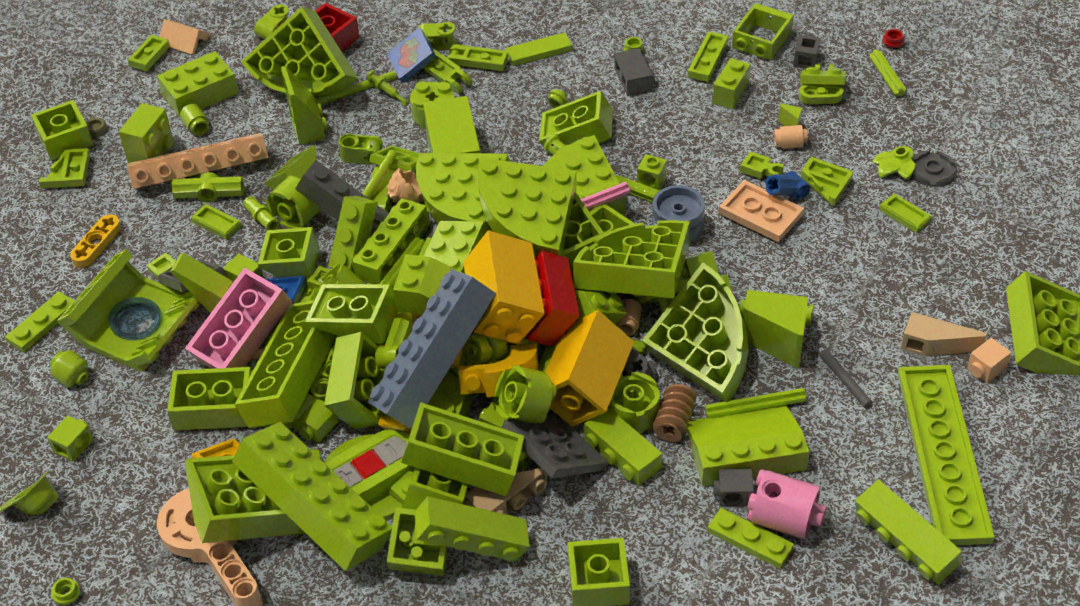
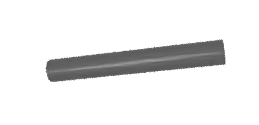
(846, 379)

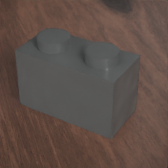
(633, 71)

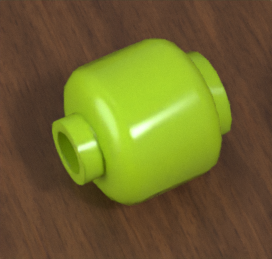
(69, 368)

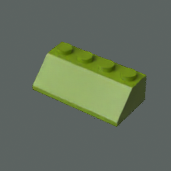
(463, 449)

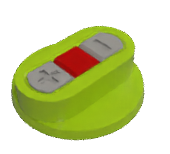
(372, 466)

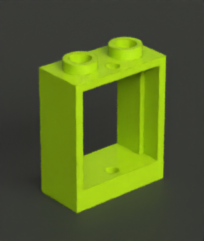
(760, 16)

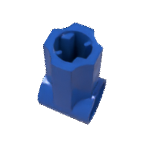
(787, 185)

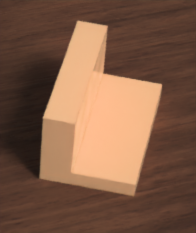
(182, 36)

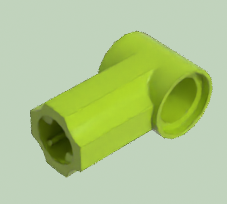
(399, 331)

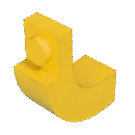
(485, 377)

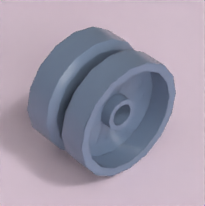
(680, 204)

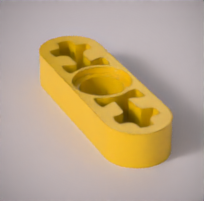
(96, 232)

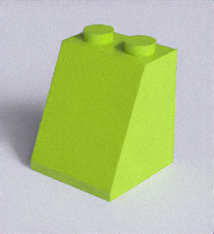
(775, 324)

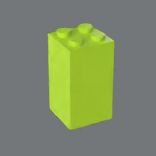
(450, 126)

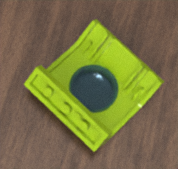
(116, 303)

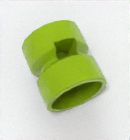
(482, 349)

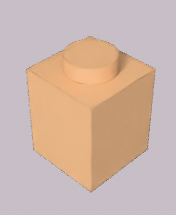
(988, 360)

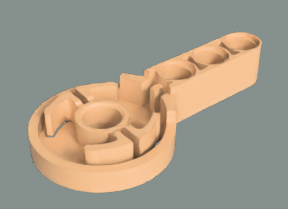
(219, 555)

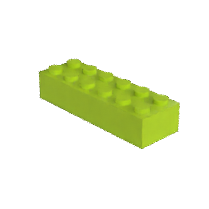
(284, 370)
(312, 495)

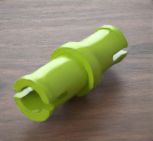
(260, 213)

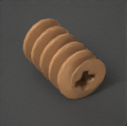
(674, 412)

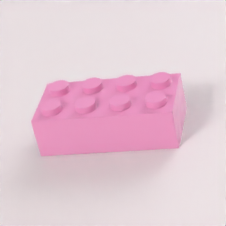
(239, 322)

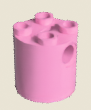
(786, 504)

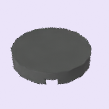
(934, 168)

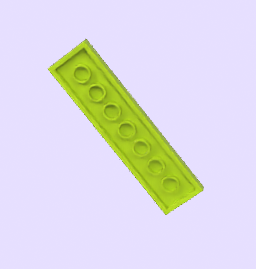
(945, 455)

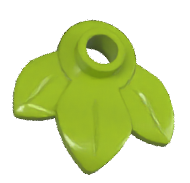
(894, 161)

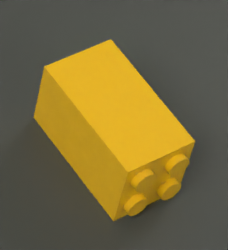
(511, 272)
(587, 367)

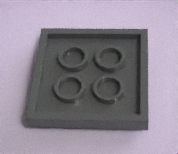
(557, 447)

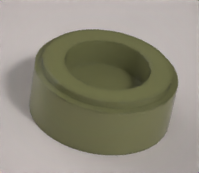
(96, 126)

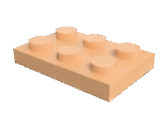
(761, 211)

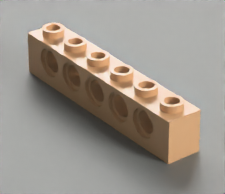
(197, 160)

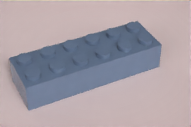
(431, 346)

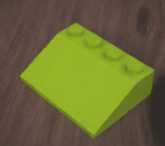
(1044, 325)
(748, 440)
(230, 504)

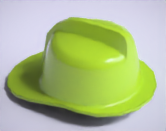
(35, 498)

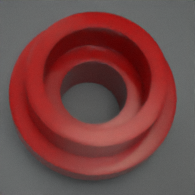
(893, 38)

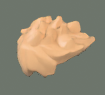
(404, 186)

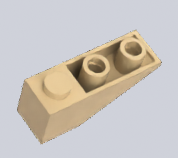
(936, 337)
(522, 488)

